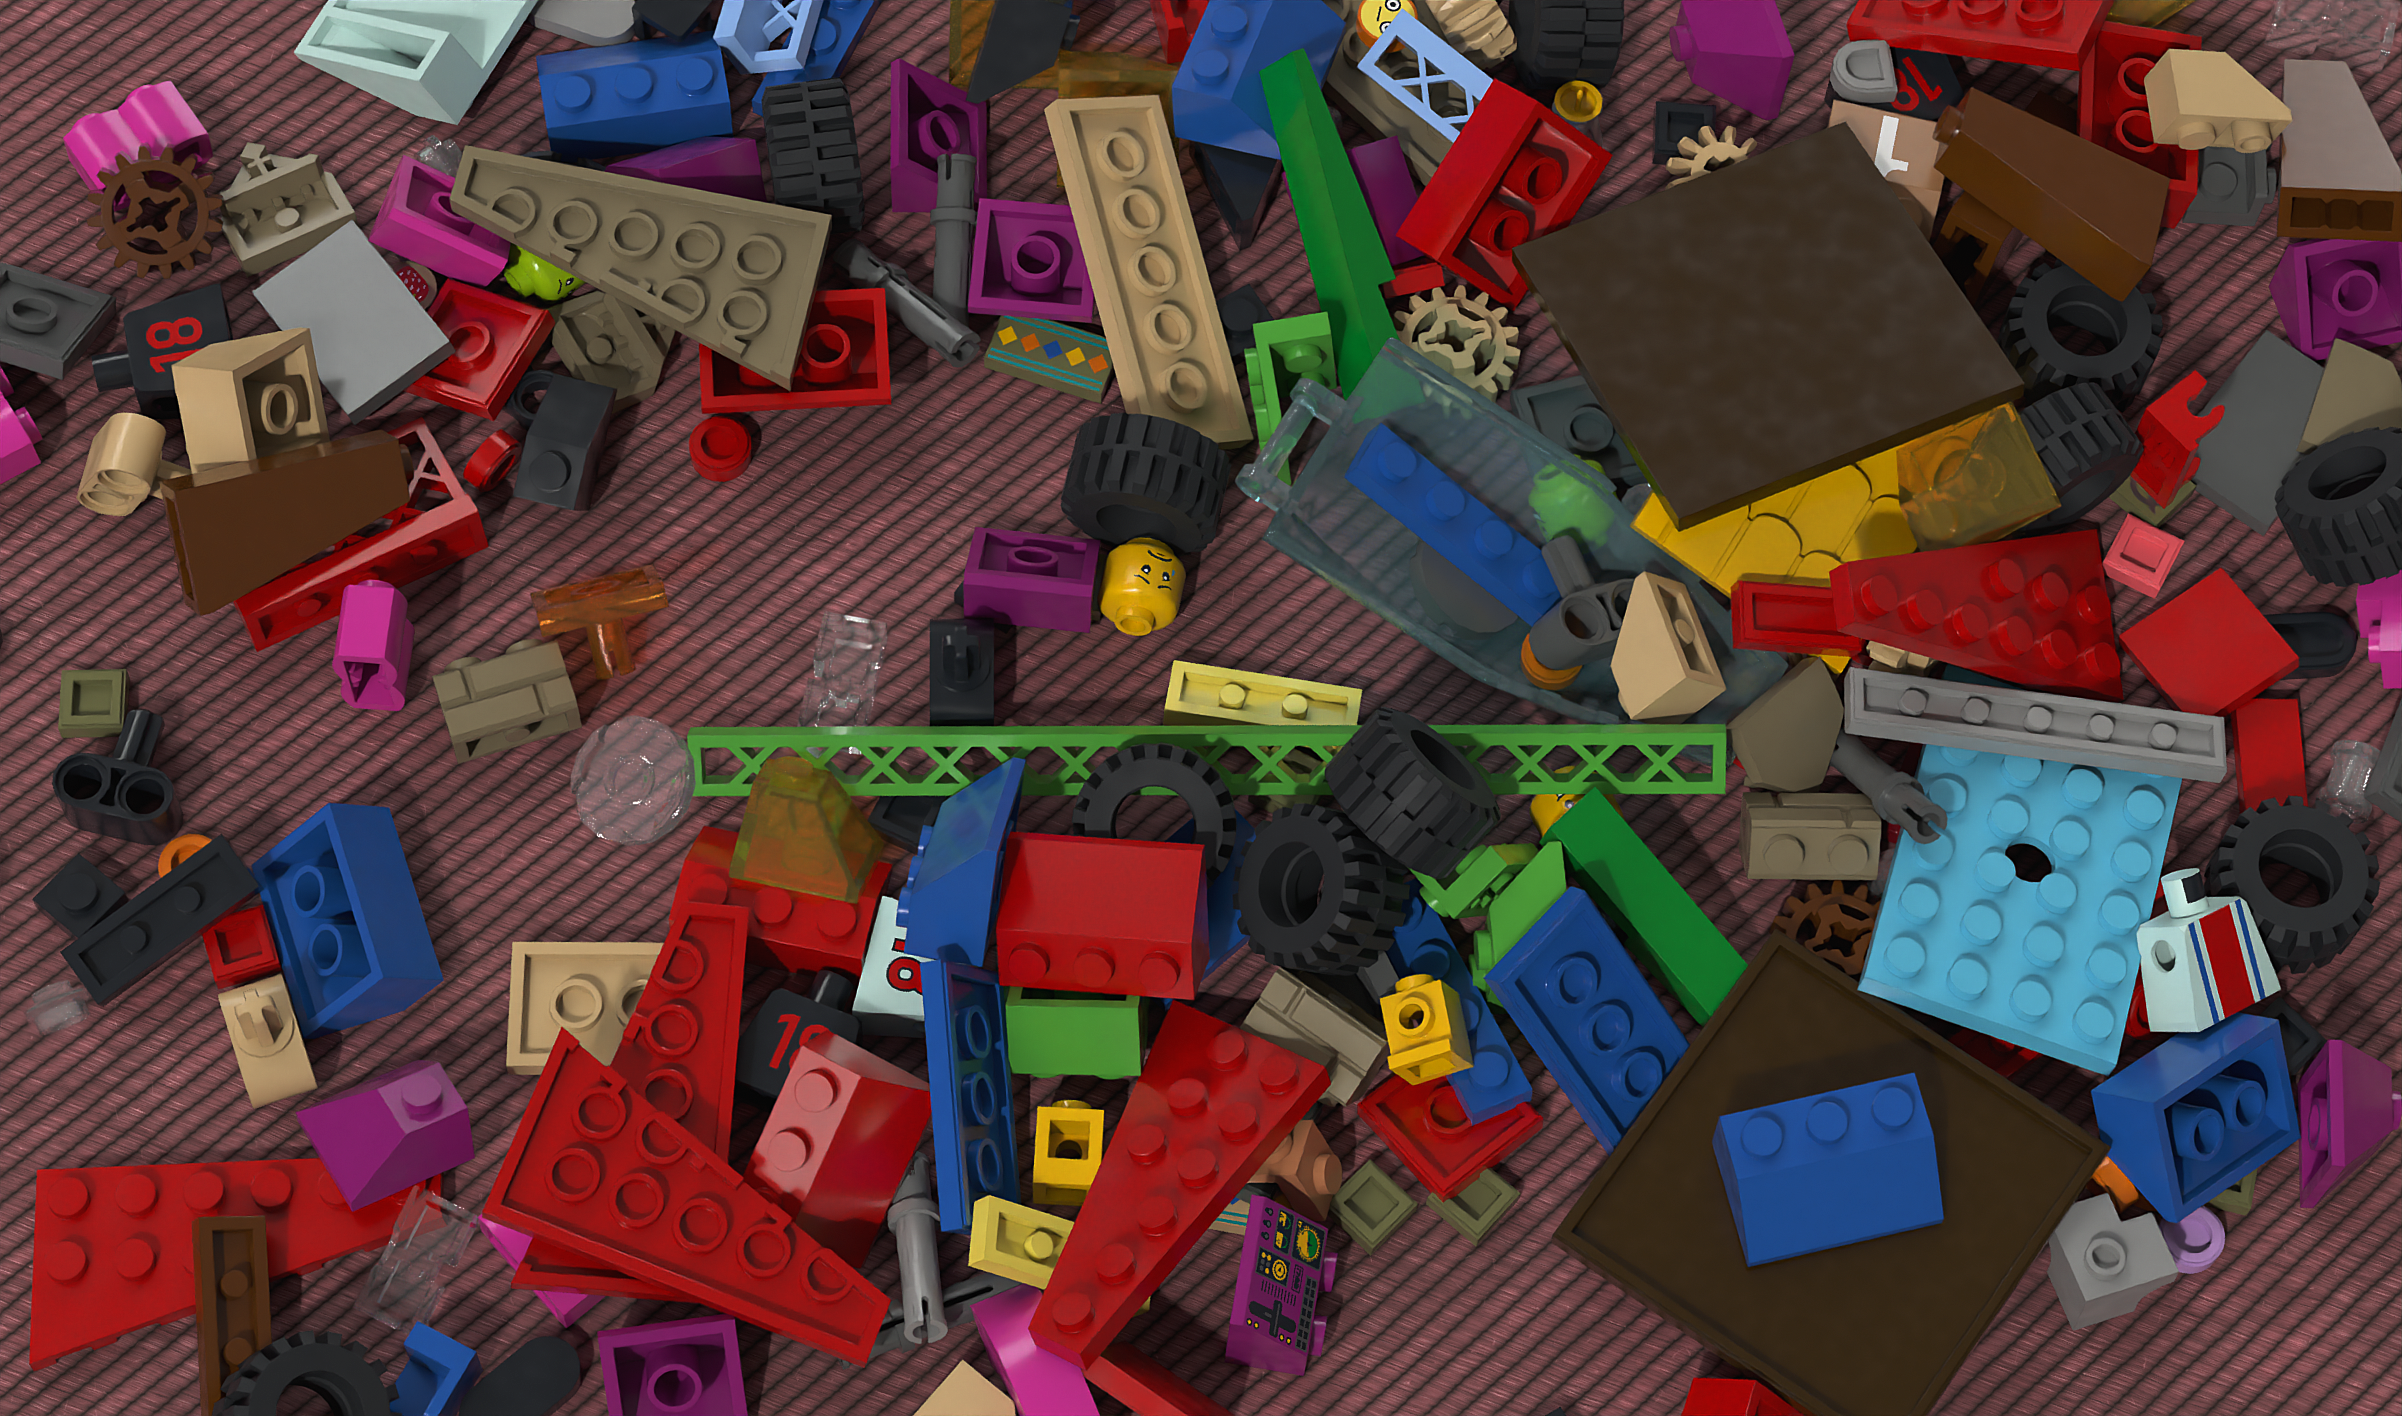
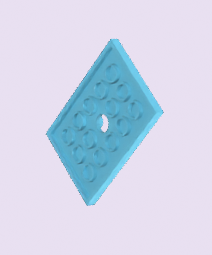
(2011, 955)

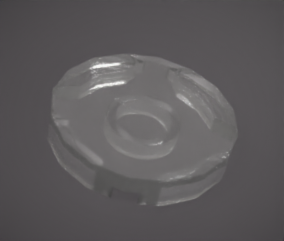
(633, 780)

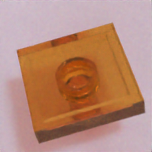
(600, 608)

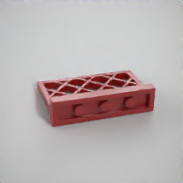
(403, 553)

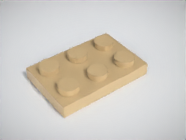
(575, 987)

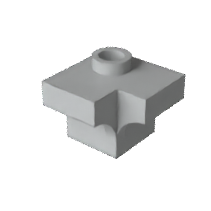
(2105, 1263)

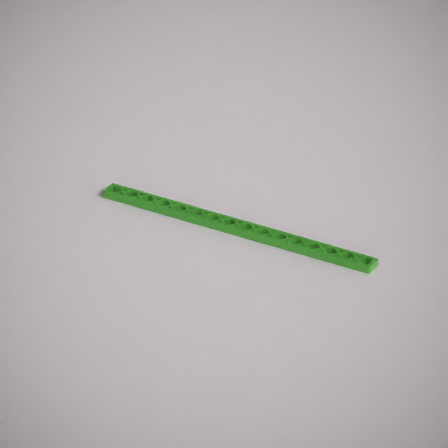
(1219, 738)

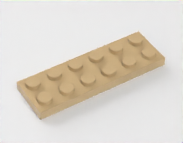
(1147, 264)

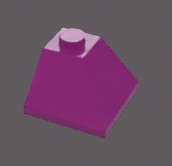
(1735, 51)
(2342, 1117)
(390, 1132)

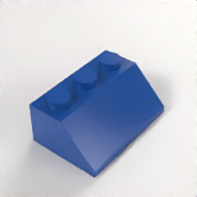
(1219, 83)
(634, 96)
(960, 868)
(346, 919)
(2199, 1112)
(1829, 1169)

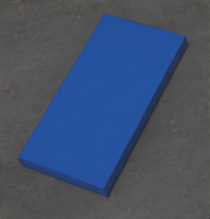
(1589, 1015)
(969, 1089)

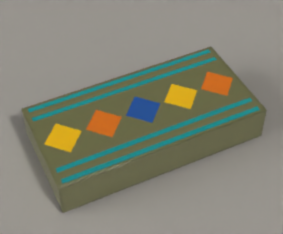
(1051, 356)

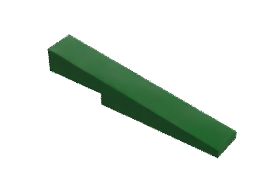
(1332, 218)
(1648, 904)

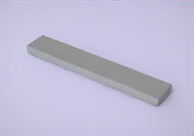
(2034, 725)

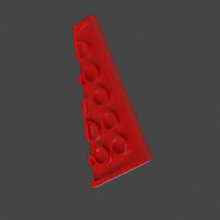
(1999, 608)
(679, 1059)
(1184, 1148)
(650, 1200)
(121, 1248)

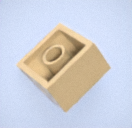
(250, 399)

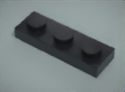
(161, 920)

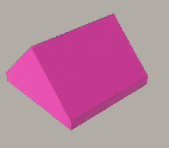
(423, 228)

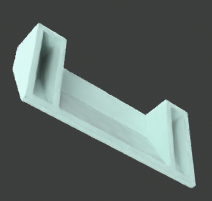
(415, 52)

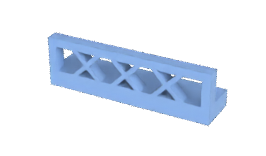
(750, 26)
(1440, 57)

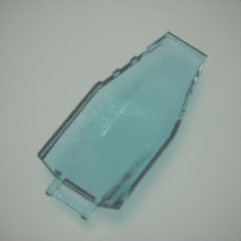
(1517, 476)

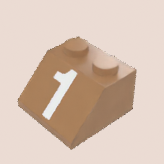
(1902, 153)

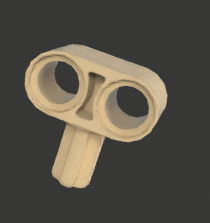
(125, 465)
(267, 1041)

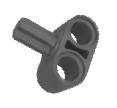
(1588, 618)

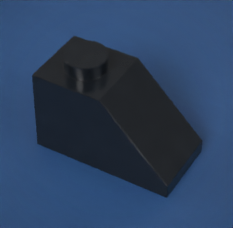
(1020, 43)
(1238, 185)
(566, 444)

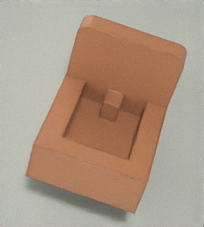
(1304, 1171)

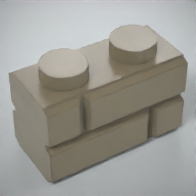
(506, 699)
(1809, 836)
(1323, 1026)

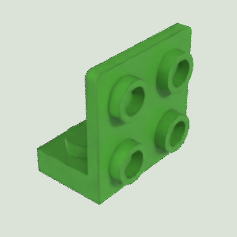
(1282, 356)
(1476, 880)

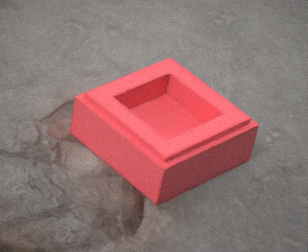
(2141, 556)

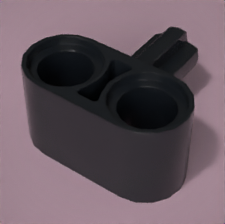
(962, 672)
(125, 784)

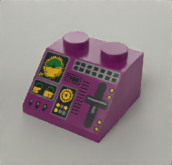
(1278, 1290)

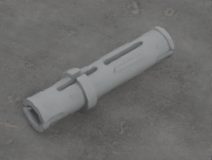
(914, 1224)

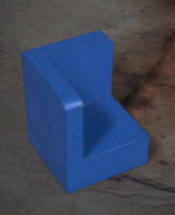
(435, 1375)

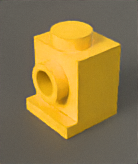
(1438, 1043)
(1061, 1127)

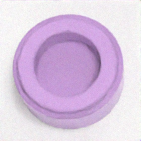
(2194, 1240)

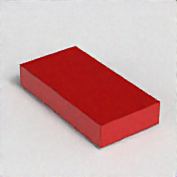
(1788, 620)
(2268, 752)

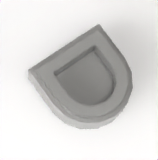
(1864, 72)

